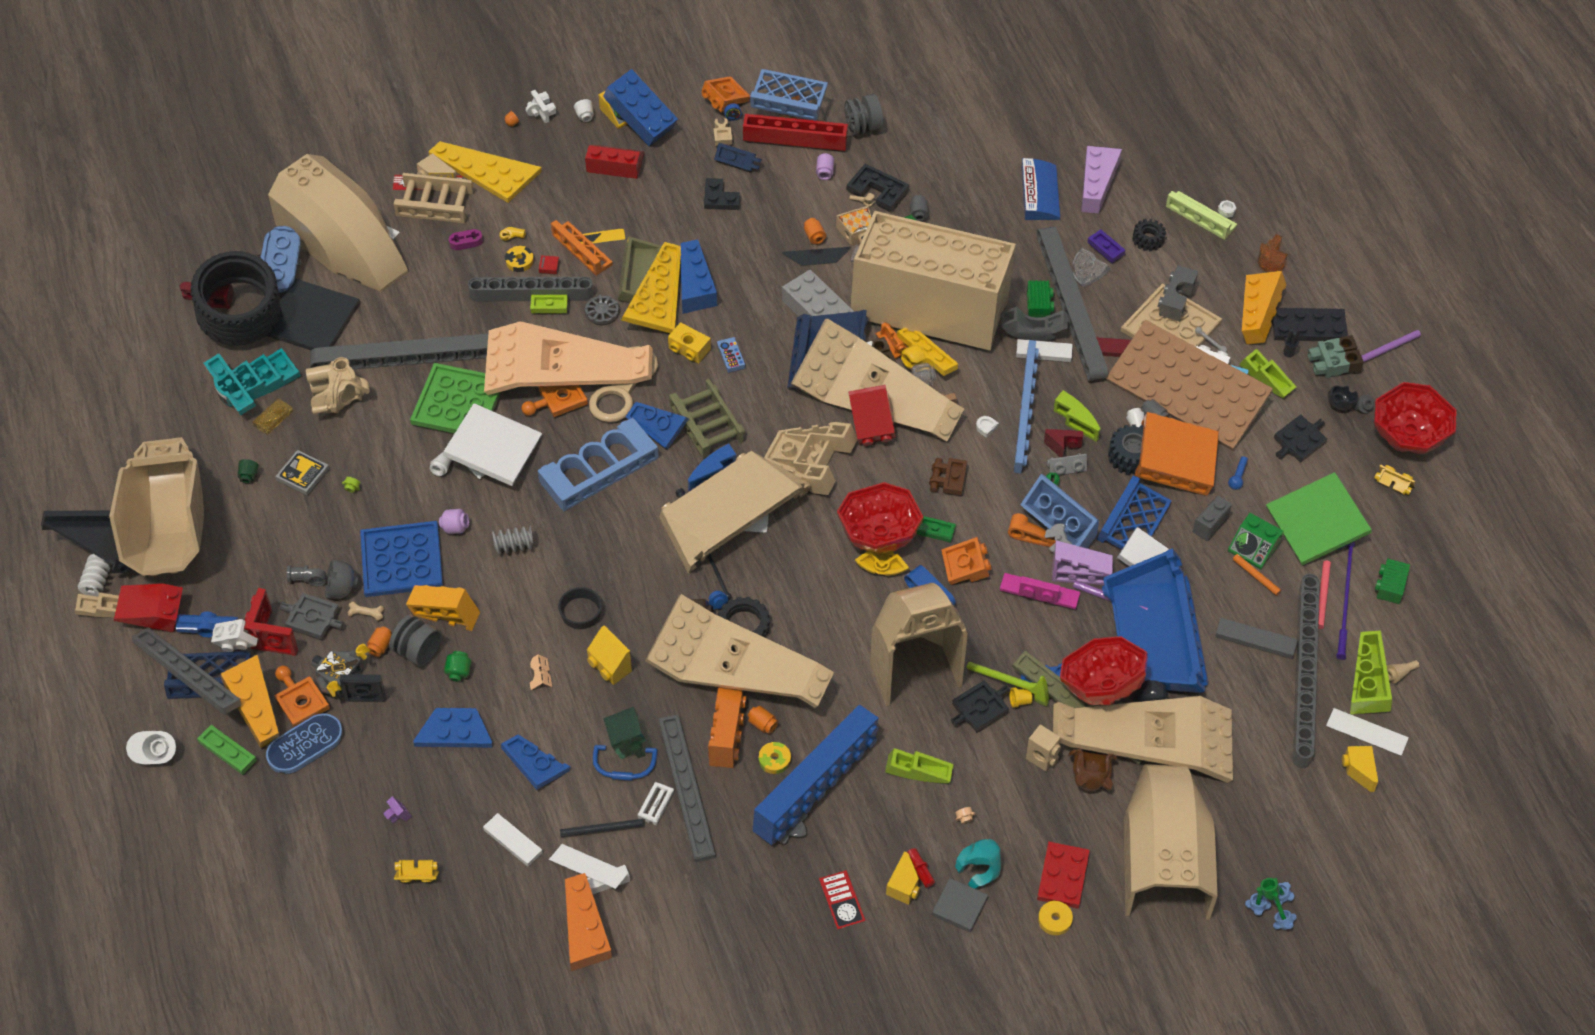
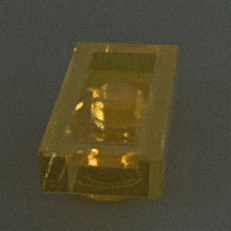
(272, 416)

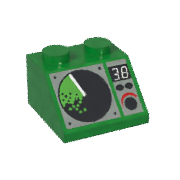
(1256, 540)

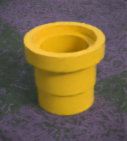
(1019, 697)

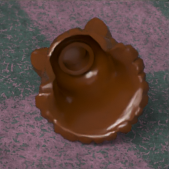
(1092, 769)

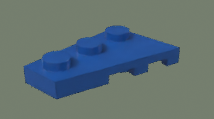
(657, 423)
(532, 762)

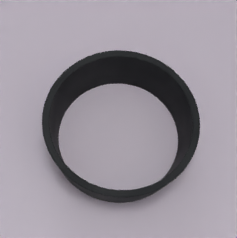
(580, 592)

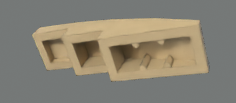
(95, 606)

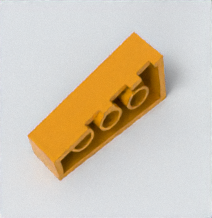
(1260, 303)
(249, 686)

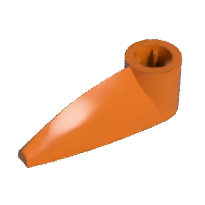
(1028, 532)

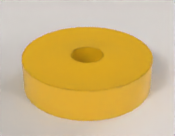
(1052, 926)

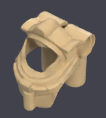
(335, 386)

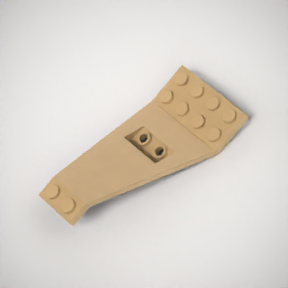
(845, 363)
(699, 642)

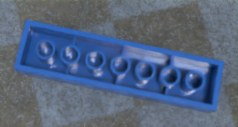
(815, 775)

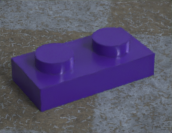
(1106, 246)

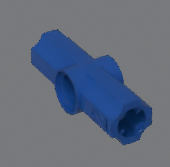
(201, 624)

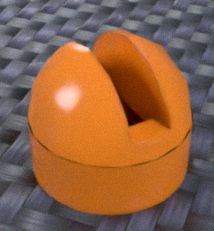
(511, 119)

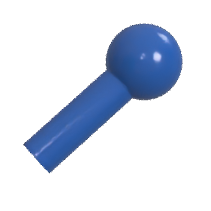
(1236, 481)

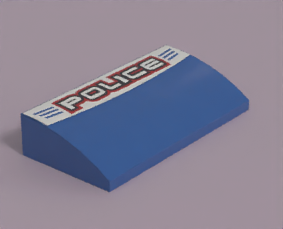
(1040, 190)

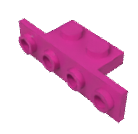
(1040, 590)

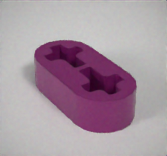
(465, 239)

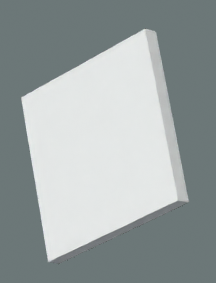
(492, 444)

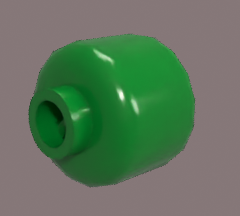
(457, 666)

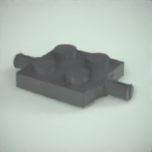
(312, 616)

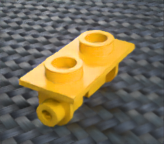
(1402, 482)
(424, 871)

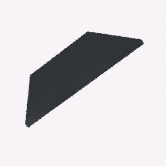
(817, 256)

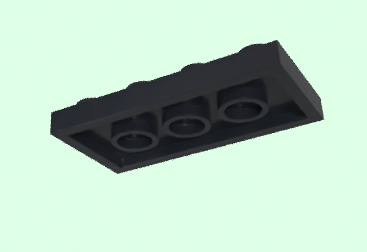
(1313, 323)

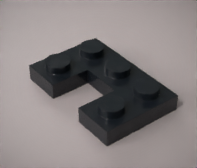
(891, 187)

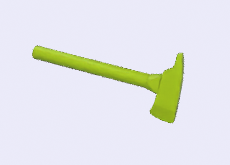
(1040, 688)

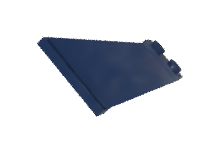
(809, 326)

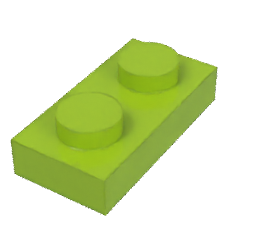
(549, 303)

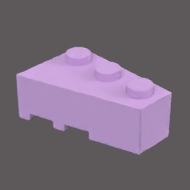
(1080, 564)

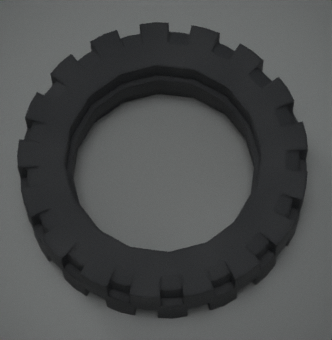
(748, 605)

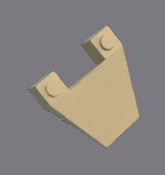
(809, 451)

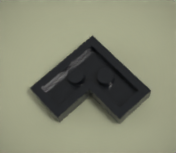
(717, 199)

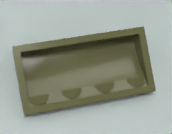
(636, 262)

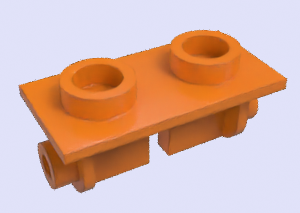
(895, 344)

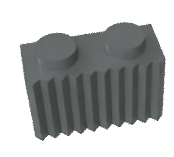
(1212, 518)

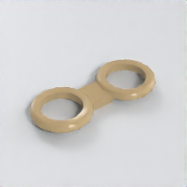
(623, 391)

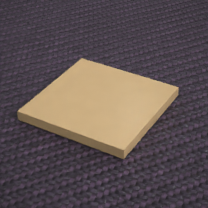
(1192, 317)

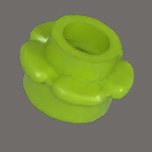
(351, 484)

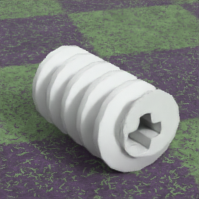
(94, 576)

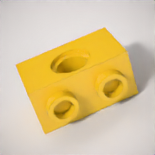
(689, 343)

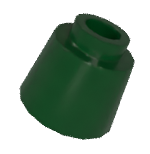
(247, 470)

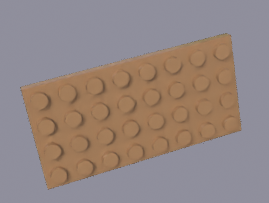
(1189, 383)

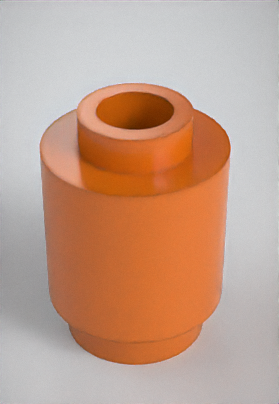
(814, 231)
(379, 641)
(762, 719)

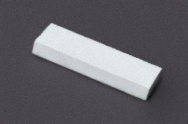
(1047, 350)
(512, 840)

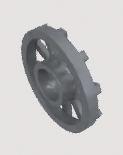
(601, 309)

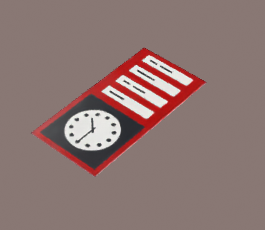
(842, 899)

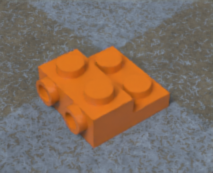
(724, 92)
(966, 561)

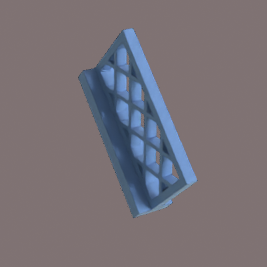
(785, 104)

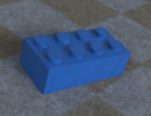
(640, 107)

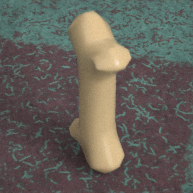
(374, 612)

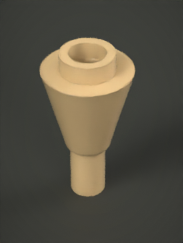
(1398, 671)

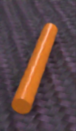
(1257, 575)

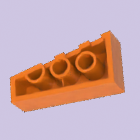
(725, 728)
(585, 929)

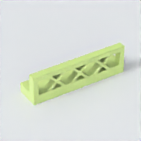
(1200, 214)

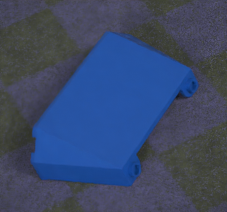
(1168, 626)

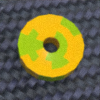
(774, 749)

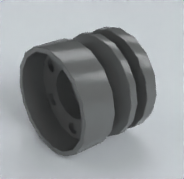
(863, 114)
(415, 640)

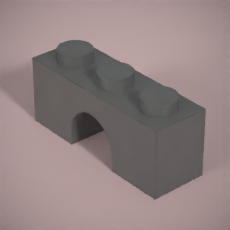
(1181, 282)

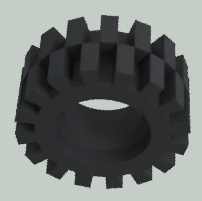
(1145, 241)

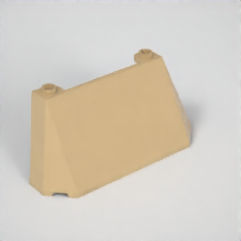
(727, 505)

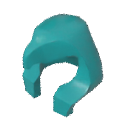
(981, 852)

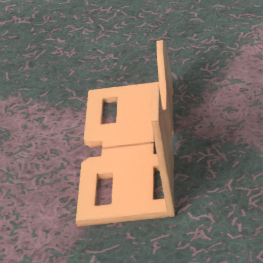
(537, 680)

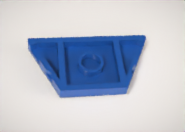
(453, 729)

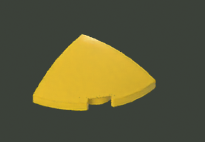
(882, 563)

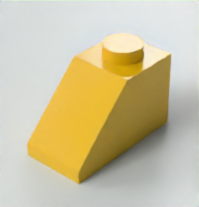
(1361, 766)
(904, 881)

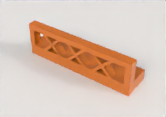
(579, 250)

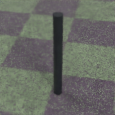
(601, 828)

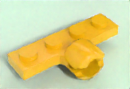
(923, 350)

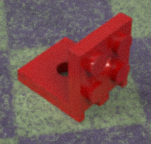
(270, 637)

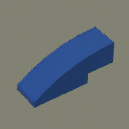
(711, 465)

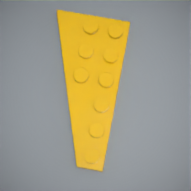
(493, 173)
(656, 297)

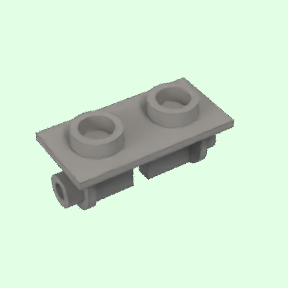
(1068, 464)

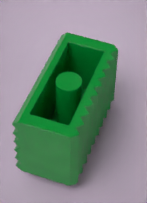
(1039, 298)
(1393, 580)

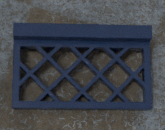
(177, 689)

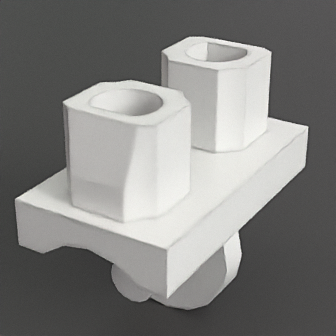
(538, 106)

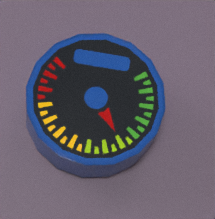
(732, 112)

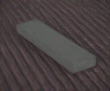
(1256, 638)

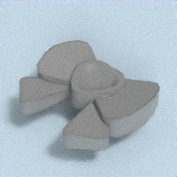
(1058, 532)

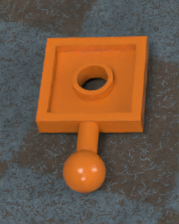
(557, 405)
(304, 689)

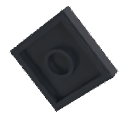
(362, 688)

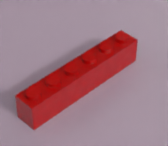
(795, 132)

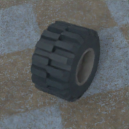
(1126, 448)

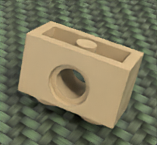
(1043, 748)

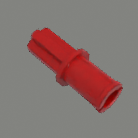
(921, 868)

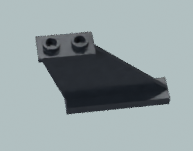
(89, 530)

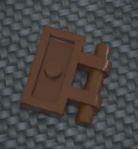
(954, 477)

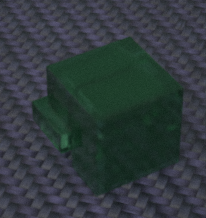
(625, 733)

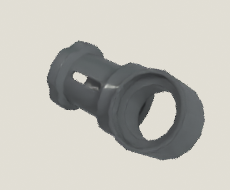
(307, 575)

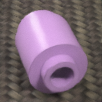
(825, 166)

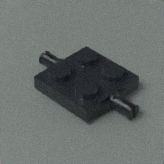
(1300, 438)
(980, 705)

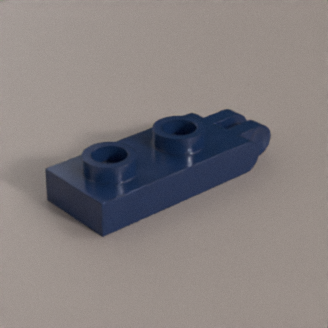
(736, 157)

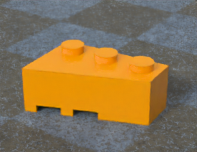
(443, 604)

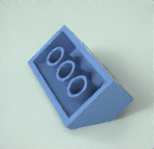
(1054, 506)

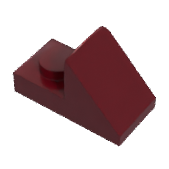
(1058, 439)

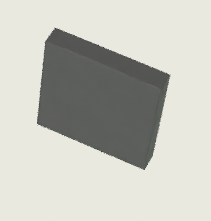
(959, 905)

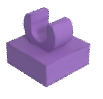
(396, 811)

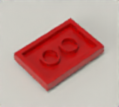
(1063, 874)

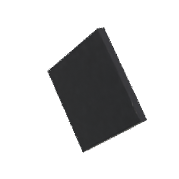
(312, 315)

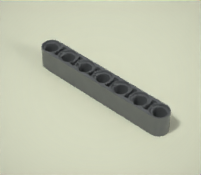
(522, 288)

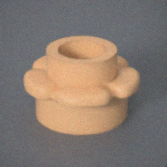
(965, 815)

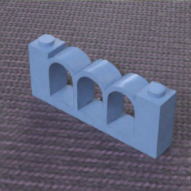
(628, 434)

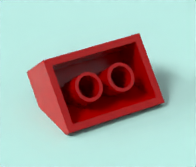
(613, 161)

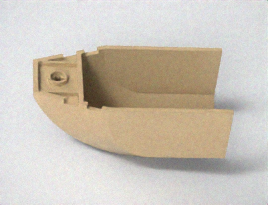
(336, 222)
(158, 508)
(915, 614)
(1169, 835)

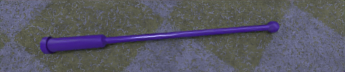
(1341, 655)

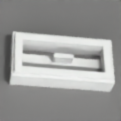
(649, 817)

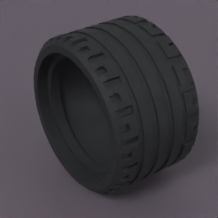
(229, 269)

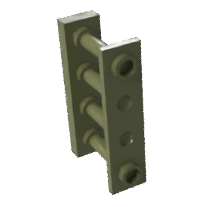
(695, 431)

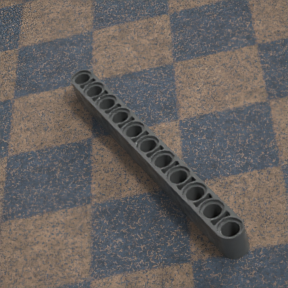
(1072, 304)
(404, 352)
(1304, 676)

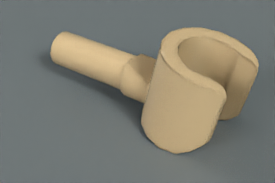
(867, 201)

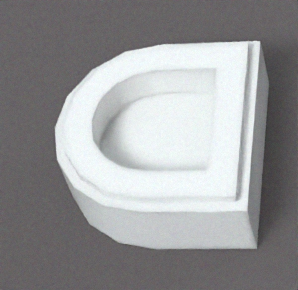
(986, 425)

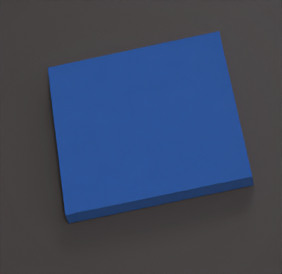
(400, 558)

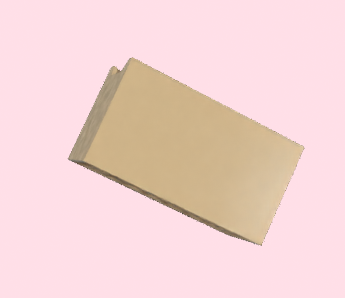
(932, 279)

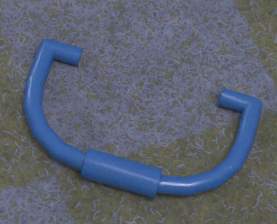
(623, 775)

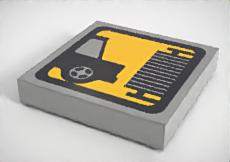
(302, 472)

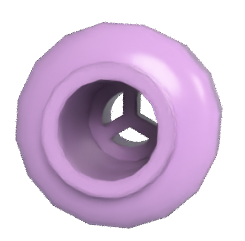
(454, 521)

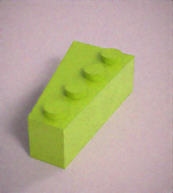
(1371, 679)

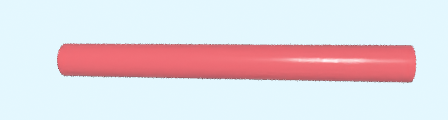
(1323, 593)

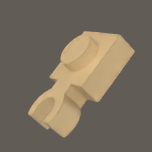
(722, 133)

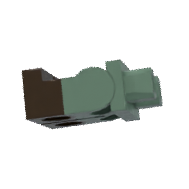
(1336, 357)

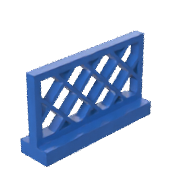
(1123, 506)

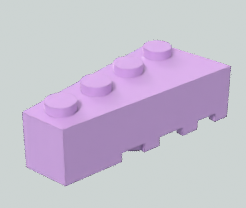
(1098, 174)

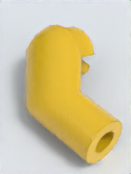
(511, 232)

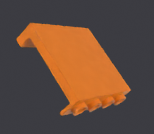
(1177, 454)

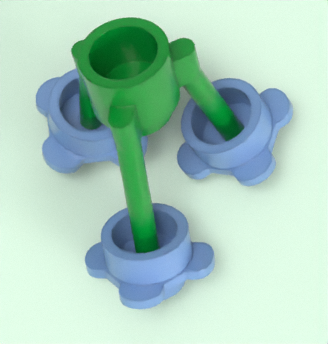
(1279, 892)

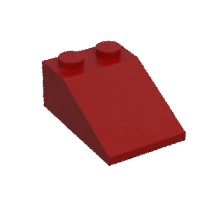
(149, 605)

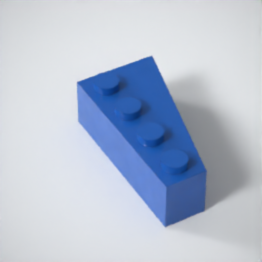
(696, 281)

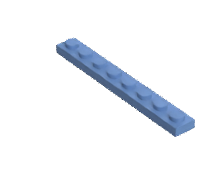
(1025, 412)

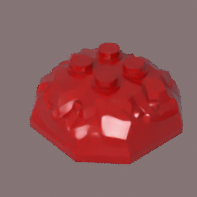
(1414, 418)
(880, 517)
(1104, 670)

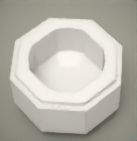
(1227, 209)

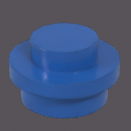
(717, 599)

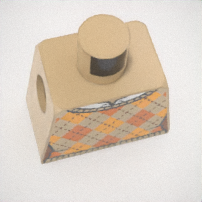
(853, 224)

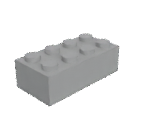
(812, 296)

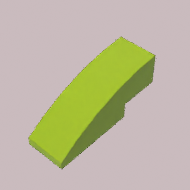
(1267, 373)
(1077, 415)
(918, 767)

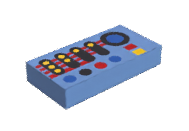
(731, 354)

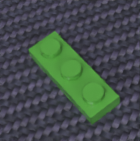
(226, 749)

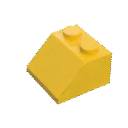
(609, 656)

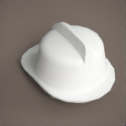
(151, 747)

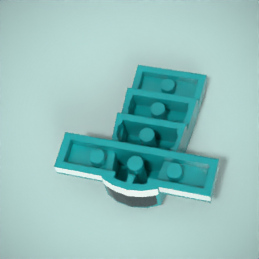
(252, 379)

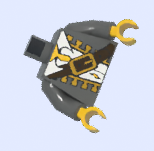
(337, 663)

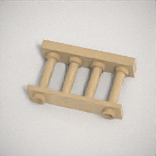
(433, 211)

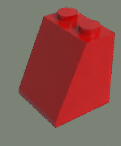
(872, 415)

